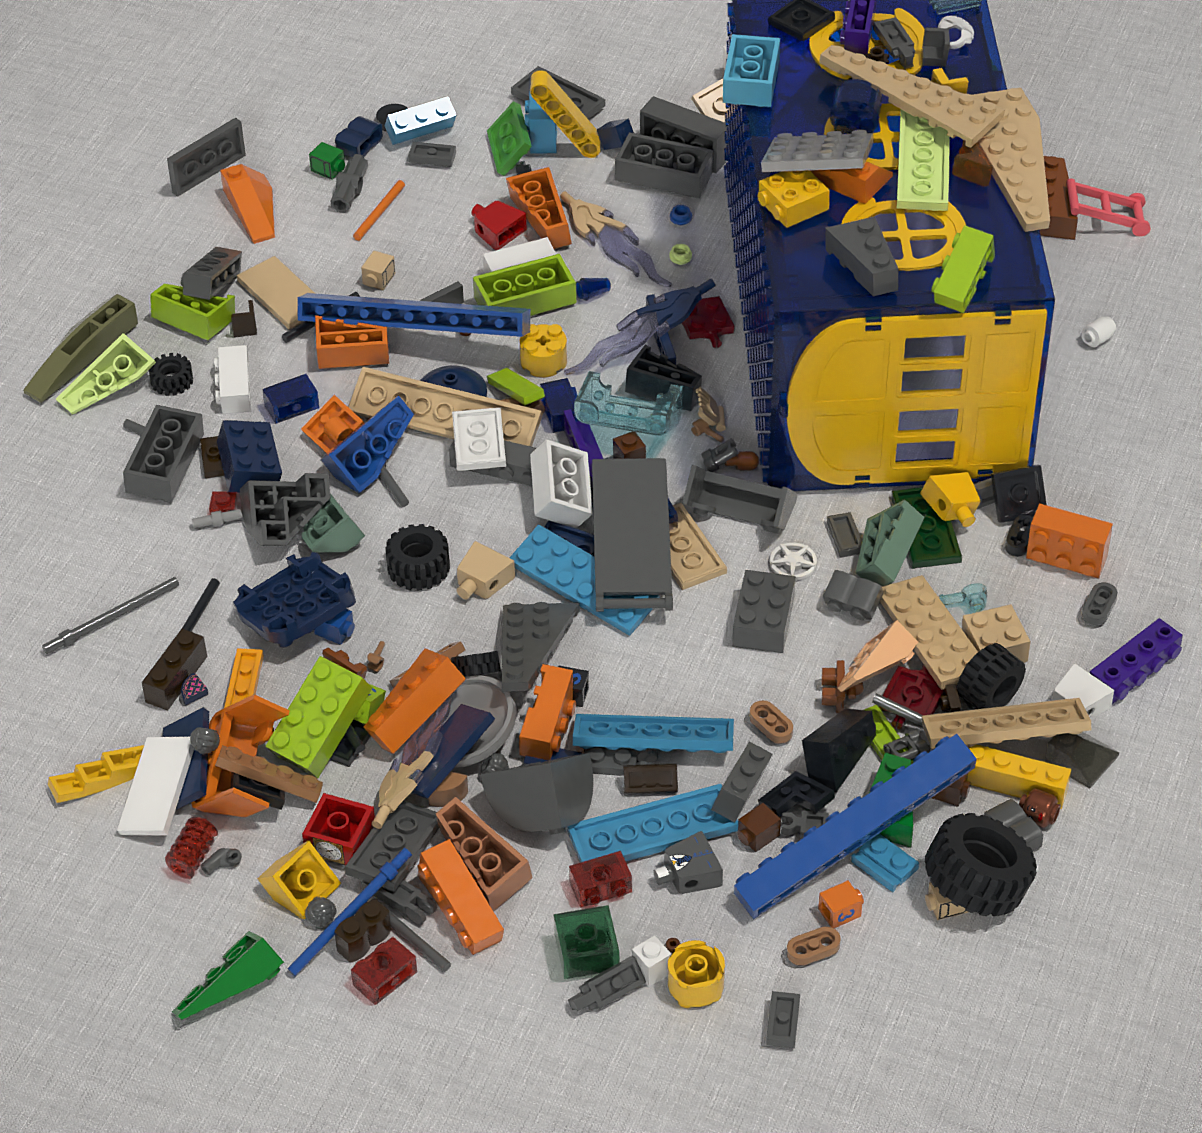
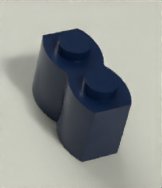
(359, 136)

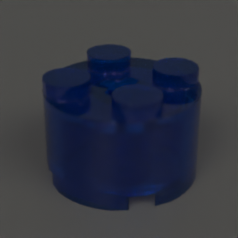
(855, 107)

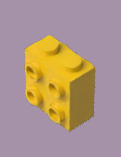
(793, 196)

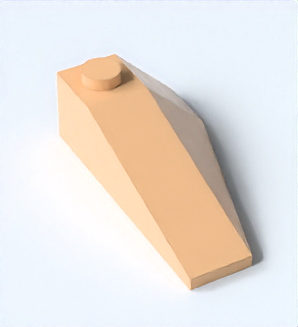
(880, 654)

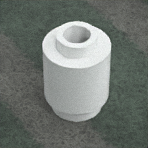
(1098, 331)

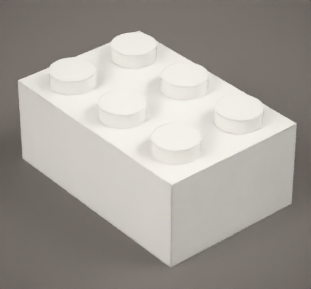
(561, 484)

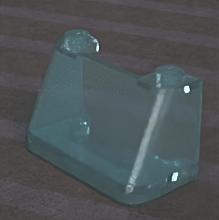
(598, 407)

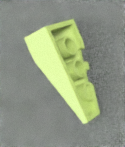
(114, 369)

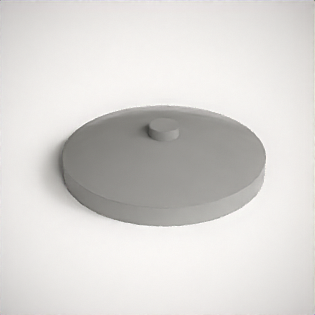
(487, 695)

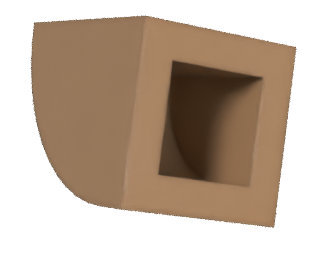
(452, 786)

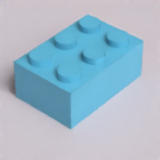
(751, 70)

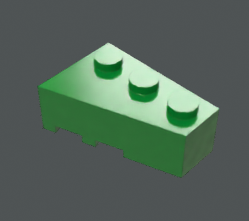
(902, 830)

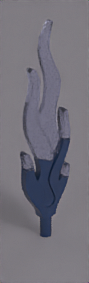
(640, 325)

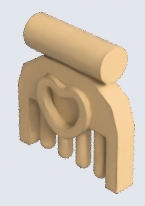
(710, 411)

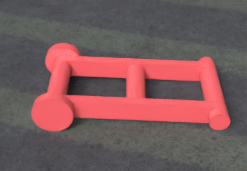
(1135, 201)

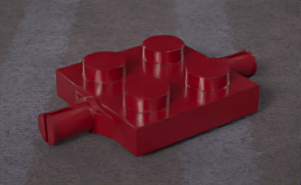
(709, 321)
(913, 690)

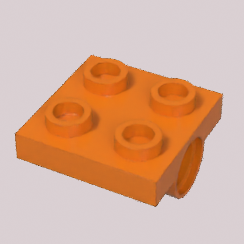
(332, 424)

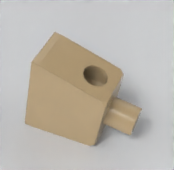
(483, 572)

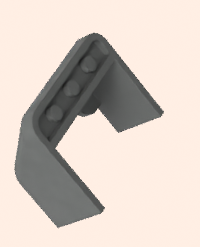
(739, 499)

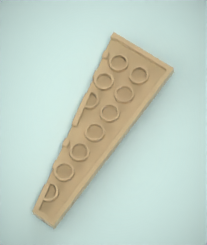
(940, 105)

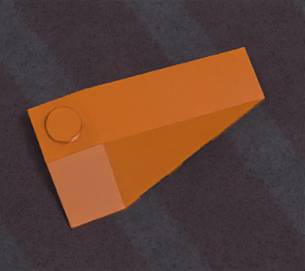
(856, 183)

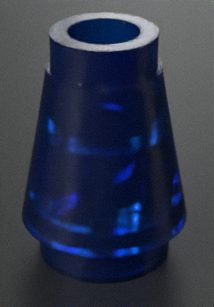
(591, 287)

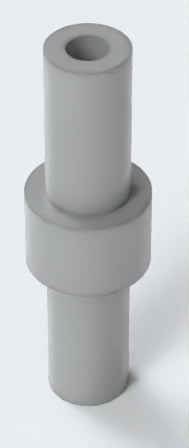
(217, 518)

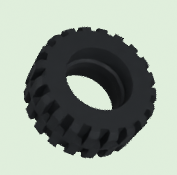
(980, 864)

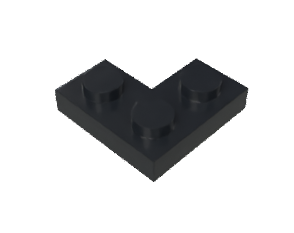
(800, 790)

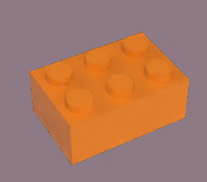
(1069, 540)

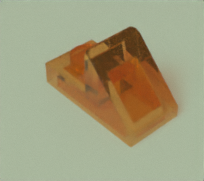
(973, 165)

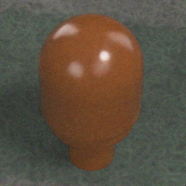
(744, 461)

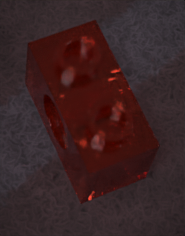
(600, 879)
(397, 966)

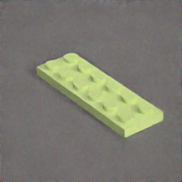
(922, 165)

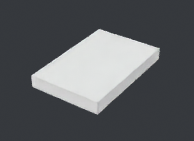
(479, 439)

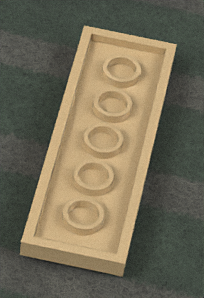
(940, 639)
(1009, 722)

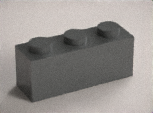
(741, 781)

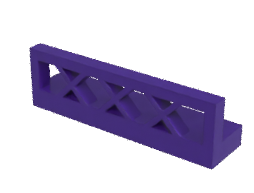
(581, 438)

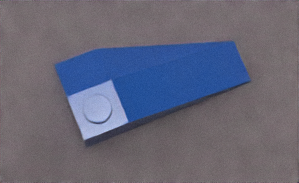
(364, 452)

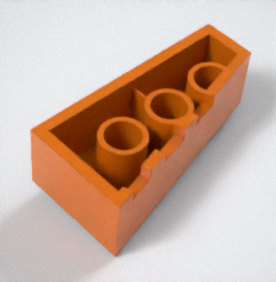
(539, 199)

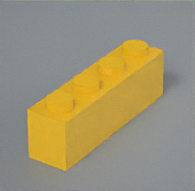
(1017, 774)

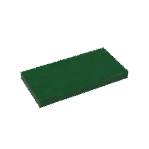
(935, 540)

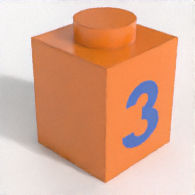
(840, 904)

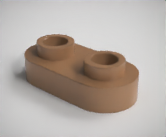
(773, 722)
(811, 945)

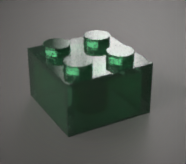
(586, 941)

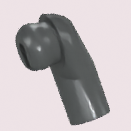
(221, 858)

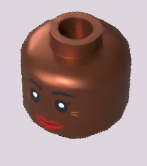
(1040, 807)

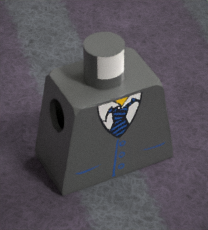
(690, 865)

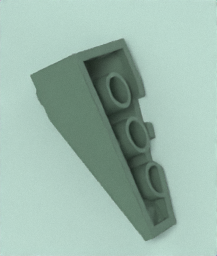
(331, 529)

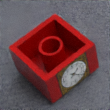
(338, 827)

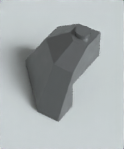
(282, 508)

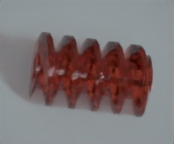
(191, 847)

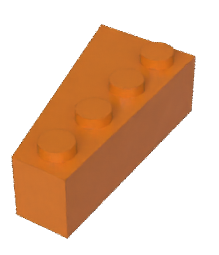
(413, 699)
(459, 897)

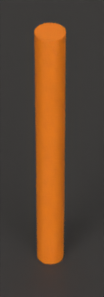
(380, 208)

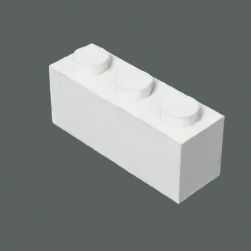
(517, 255)
(233, 379)

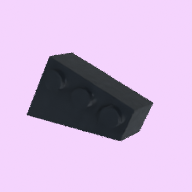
(654, 374)
(838, 746)

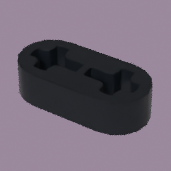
(1017, 534)

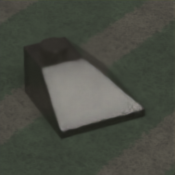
(1081, 754)

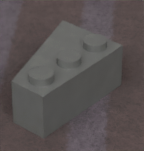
(865, 253)

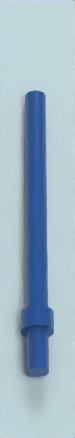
(387, 872)

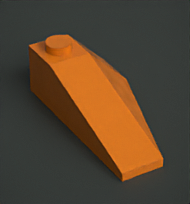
(251, 199)

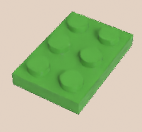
(509, 138)

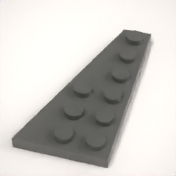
(529, 637)

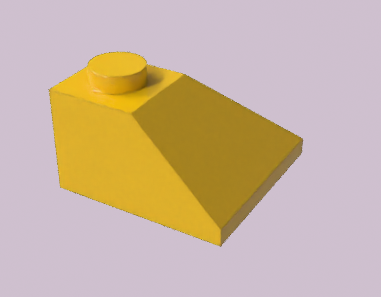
(299, 879)

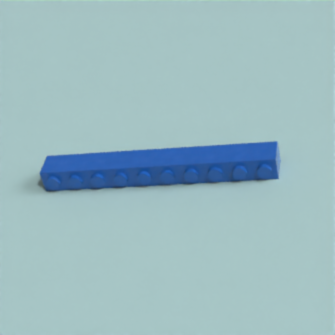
(416, 314)
(854, 825)

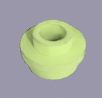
(680, 254)

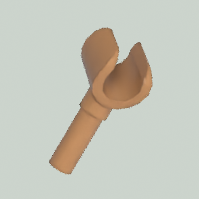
(701, 426)
(375, 660)

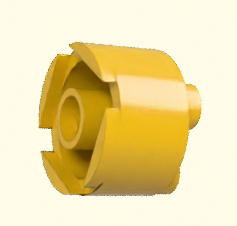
(543, 350)
(696, 974)

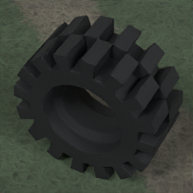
(172, 383)
(477, 663)

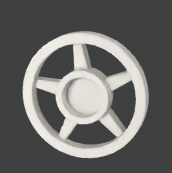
(793, 560)

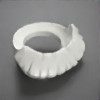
(967, 31)

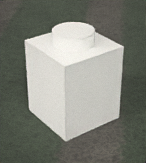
(652, 960)

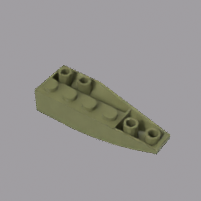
(83, 345)

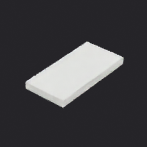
(156, 786)

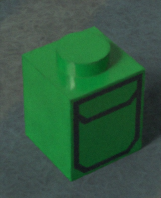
(327, 160)

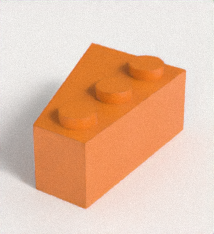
(350, 344)
(549, 714)

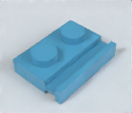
(885, 862)

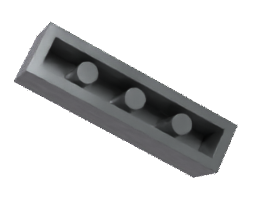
(517, 463)

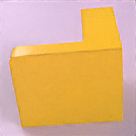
(959, 85)

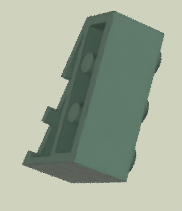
(887, 542)

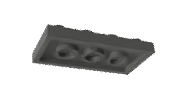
(585, 100)
(206, 157)
(406, 828)

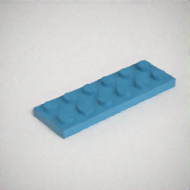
(572, 575)
(653, 732)
(650, 826)

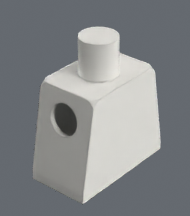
(1092, 692)

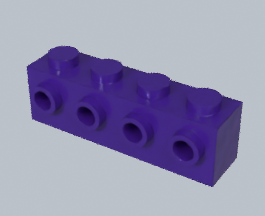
(858, 25)
(1139, 658)

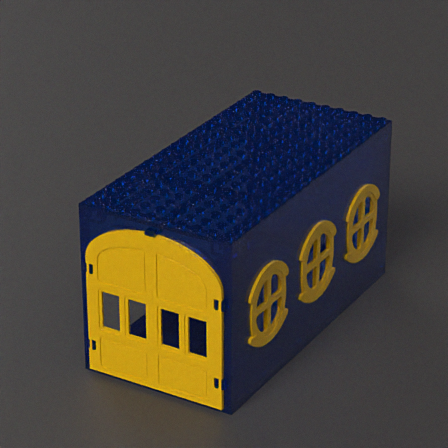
(832, 352)

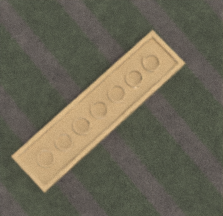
(435, 404)

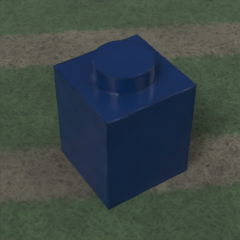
(614, 133)

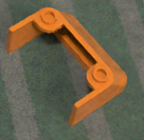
(244, 727)

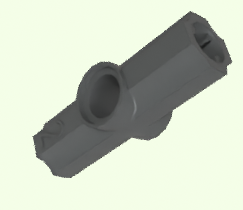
(349, 183)

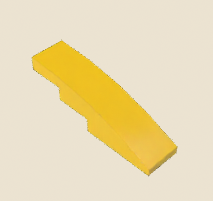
(96, 776)

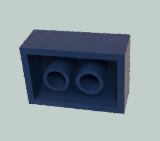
(247, 453)

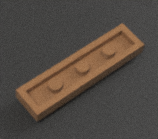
(269, 774)

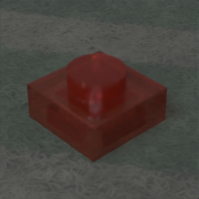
(223, 501)

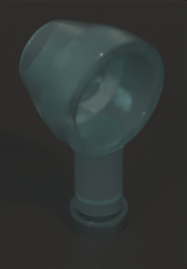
(973, 595)

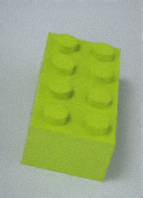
(531, 285)
(319, 716)

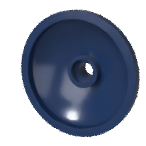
(457, 378)

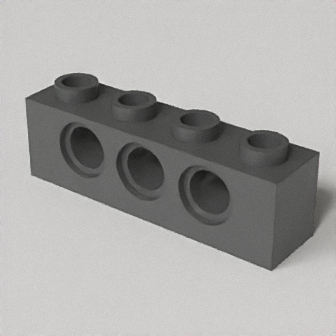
(211, 273)

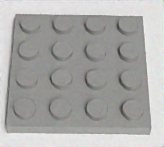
(818, 151)

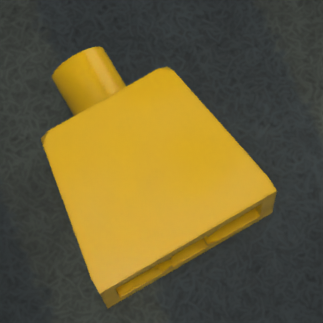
(952, 497)

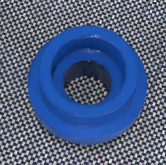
(680, 215)

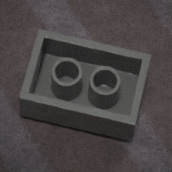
(763, 611)

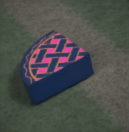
(193, 689)

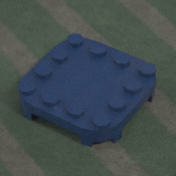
(294, 600)

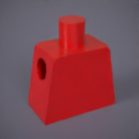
(498, 223)

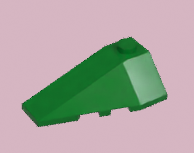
(245, 965)

